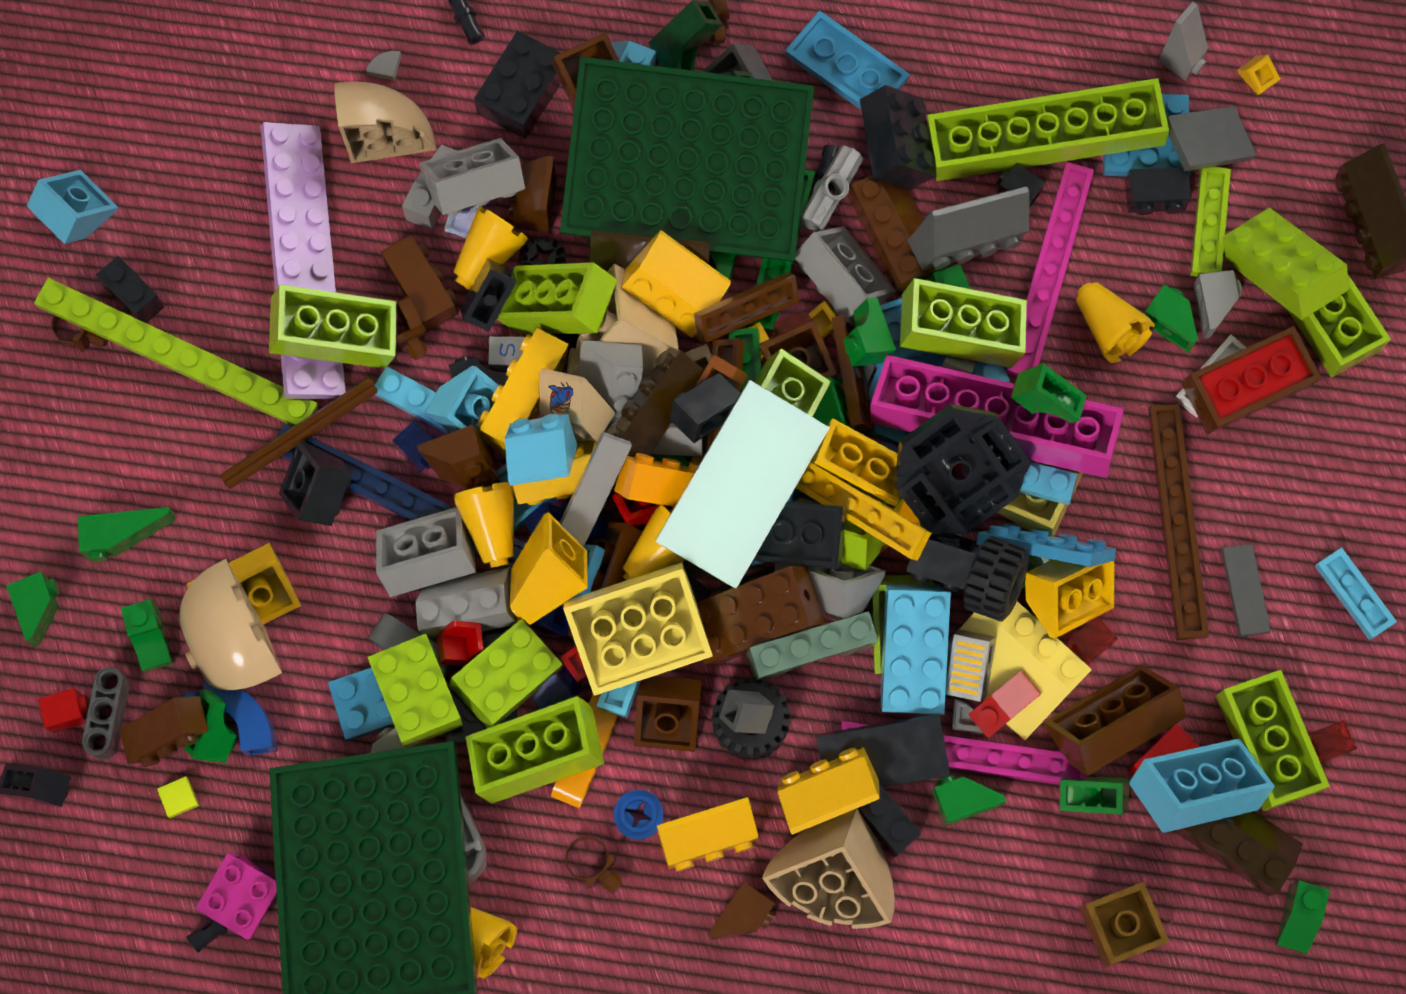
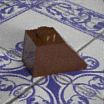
(743, 914)

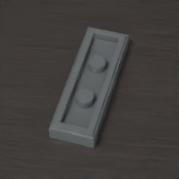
(1245, 590)

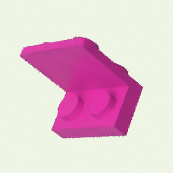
(239, 895)

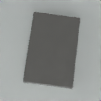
(1209, 138)

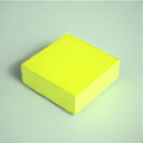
(178, 797)

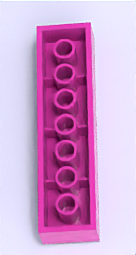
(916, 391)

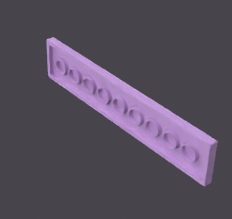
(300, 240)

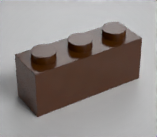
(420, 281)
(163, 730)

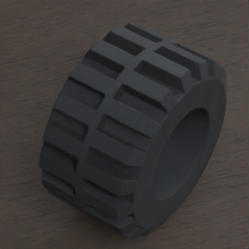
(996, 578)
(759, 744)

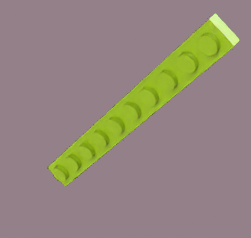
(172, 353)

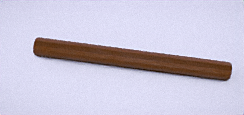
(299, 432)

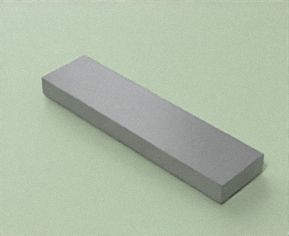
(595, 486)

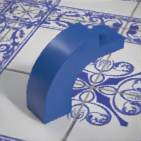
(253, 723)

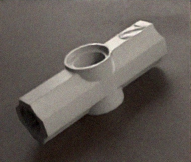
(822, 201)

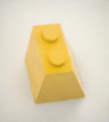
(547, 571)

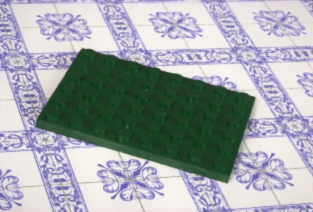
(687, 157)
(373, 874)

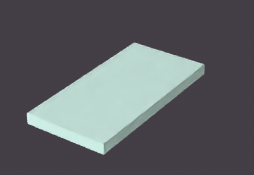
(742, 484)

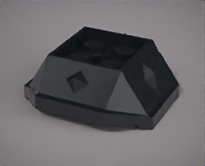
(981, 487)

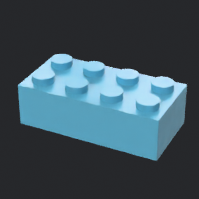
(914, 648)
(1201, 785)

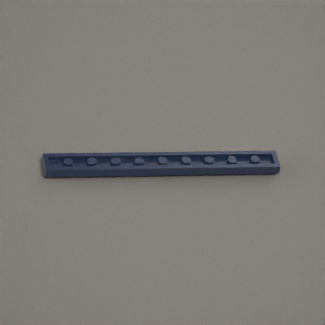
(389, 491)

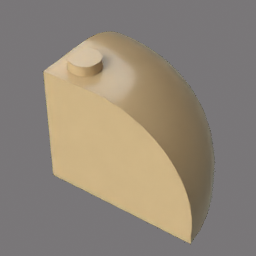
(380, 122)
(630, 323)
(225, 632)
(835, 874)

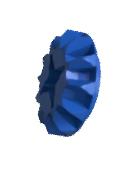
(632, 801)

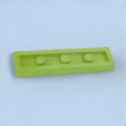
(1210, 220)

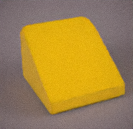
(1259, 73)
(823, 318)

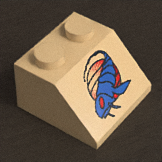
(576, 397)

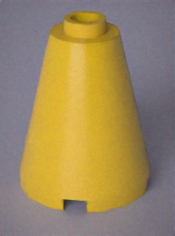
(487, 238)
(1113, 322)
(490, 521)
(647, 554)
(490, 939)

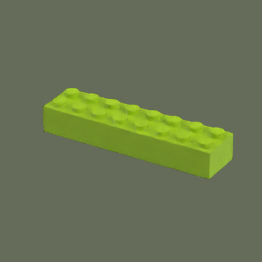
(1048, 129)

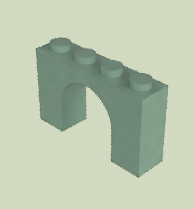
(832, 639)

